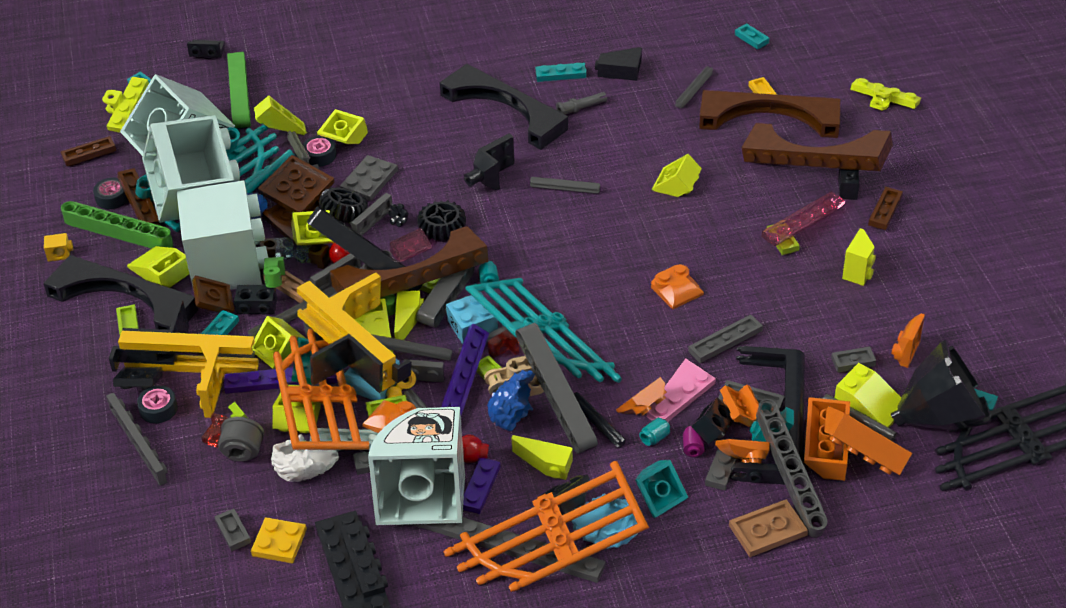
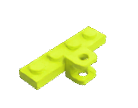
(883, 96)
(123, 103)

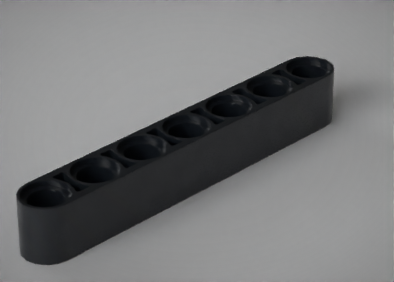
(353, 242)

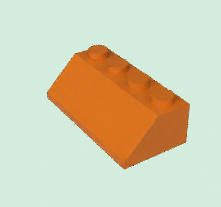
(865, 441)
(822, 454)

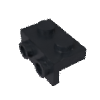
(206, 48)

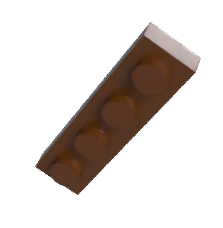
(142, 207)

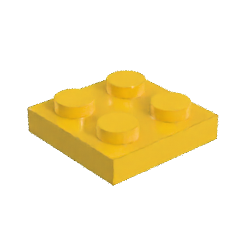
(278, 540)

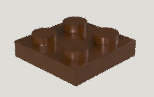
(212, 295)

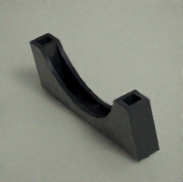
(471, 83)
(81, 276)

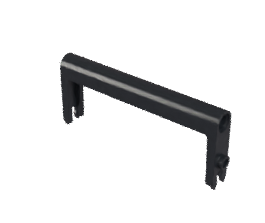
(794, 364)

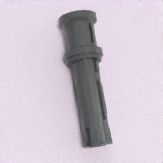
(574, 105)

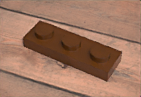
(88, 151)
(885, 208)

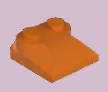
(676, 286)
(908, 341)
(641, 401)
(386, 413)
(743, 449)

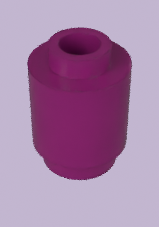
(692, 443)

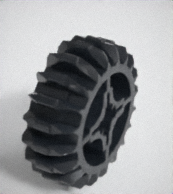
(343, 203)
(440, 219)

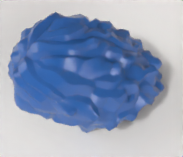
(511, 401)

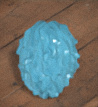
(610, 529)

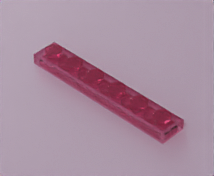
(802, 218)

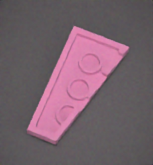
(682, 389)

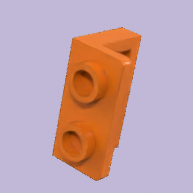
(741, 404)

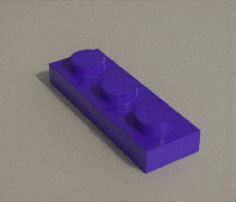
(480, 485)

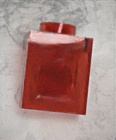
(501, 343)
(213, 433)

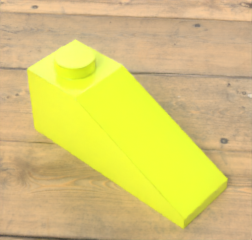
(277, 117)
(406, 311)
(546, 457)

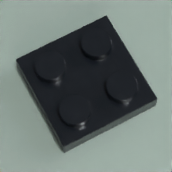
(137, 377)

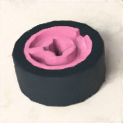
(320, 150)
(109, 193)
(157, 404)

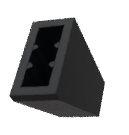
(620, 64)

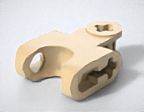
(504, 374)

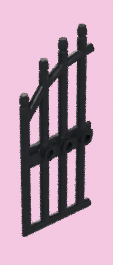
(1019, 431)

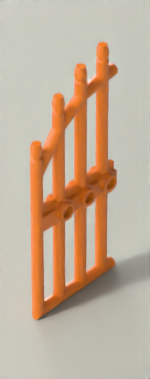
(323, 393)
(557, 532)

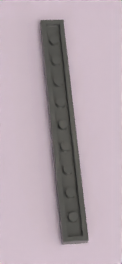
(587, 568)

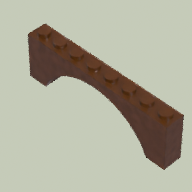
(817, 112)
(864, 153)
(460, 253)

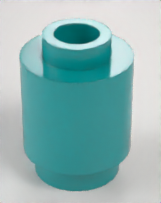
(488, 272)
(654, 431)

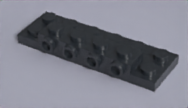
(352, 562)

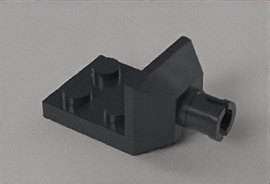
(490, 161)

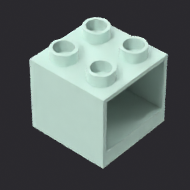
(186, 157)
(221, 235)

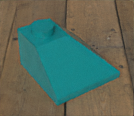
(661, 487)

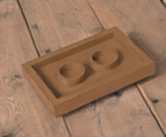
(768, 528)

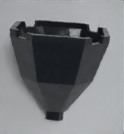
(942, 394)

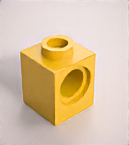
(57, 247)

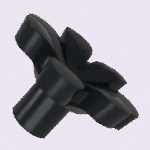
(398, 215)

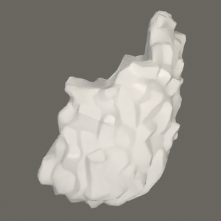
(301, 464)

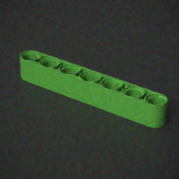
(239, 90)
(116, 225)

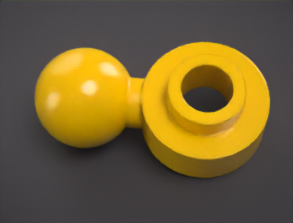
(397, 390)

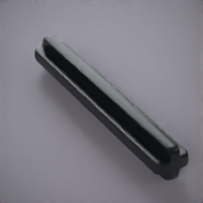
(600, 422)

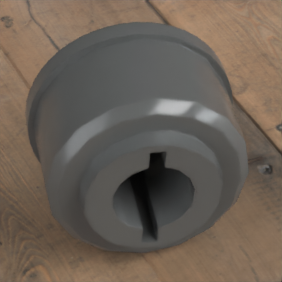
(240, 438)

